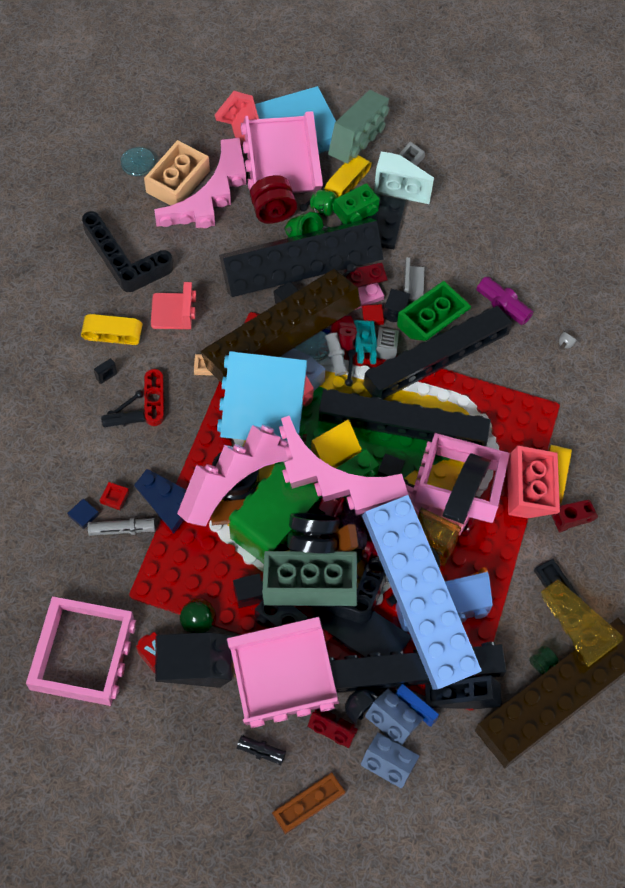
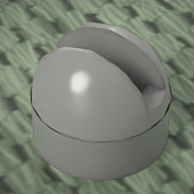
(568, 339)

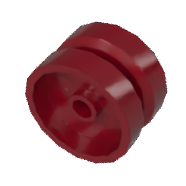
(273, 199)

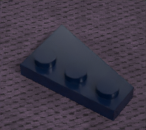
(163, 497)

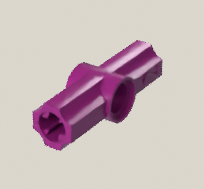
(505, 299)

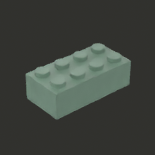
(358, 126)
(310, 578)

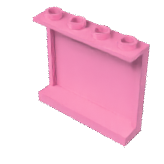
(284, 149)
(283, 672)

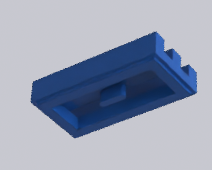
(417, 705)

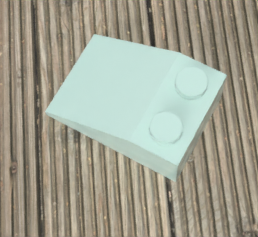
(402, 179)

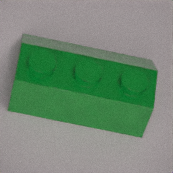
(431, 312)

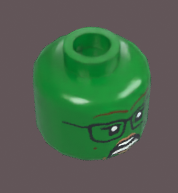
(323, 202)

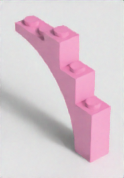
(214, 194)
(212, 483)
(333, 483)

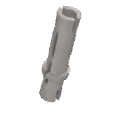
(124, 526)

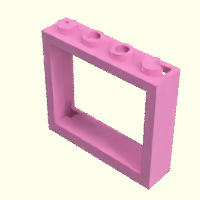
(459, 451)
(46, 641)

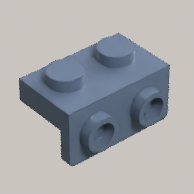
(393, 717)
(389, 760)

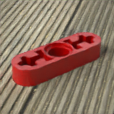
(149, 390)

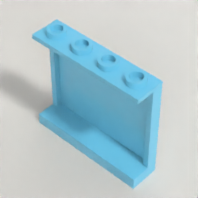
(296, 105)
(260, 393)

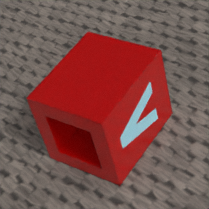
(146, 649)

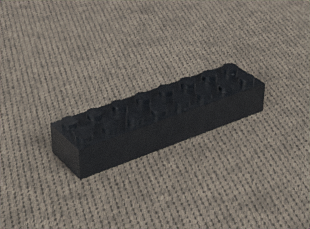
(301, 257)

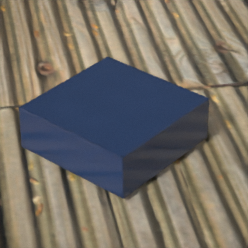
(83, 513)

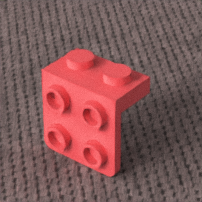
(234, 111)
(174, 309)

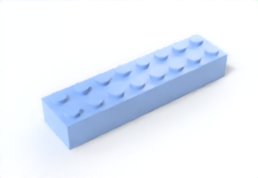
(421, 592)

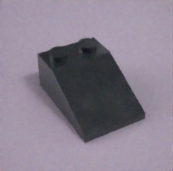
(193, 659)

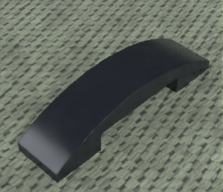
(466, 488)

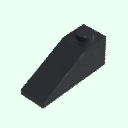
(466, 694)

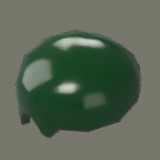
(197, 616)

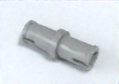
(336, 354)

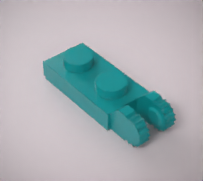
(365, 340)

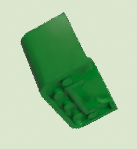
(265, 515)

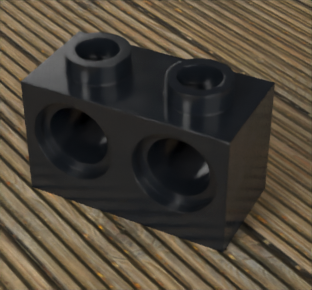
(284, 614)

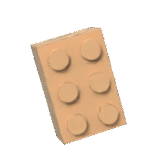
(177, 174)

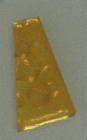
(586, 628)

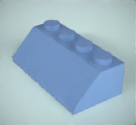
(470, 597)

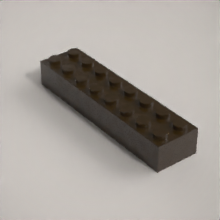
(287, 322)
(550, 701)

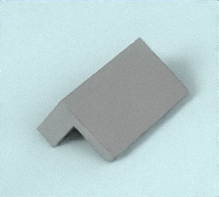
(413, 281)

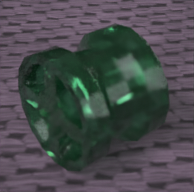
(543, 659)

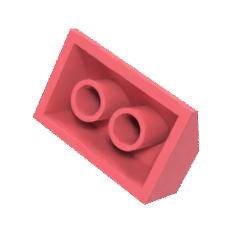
(532, 483)

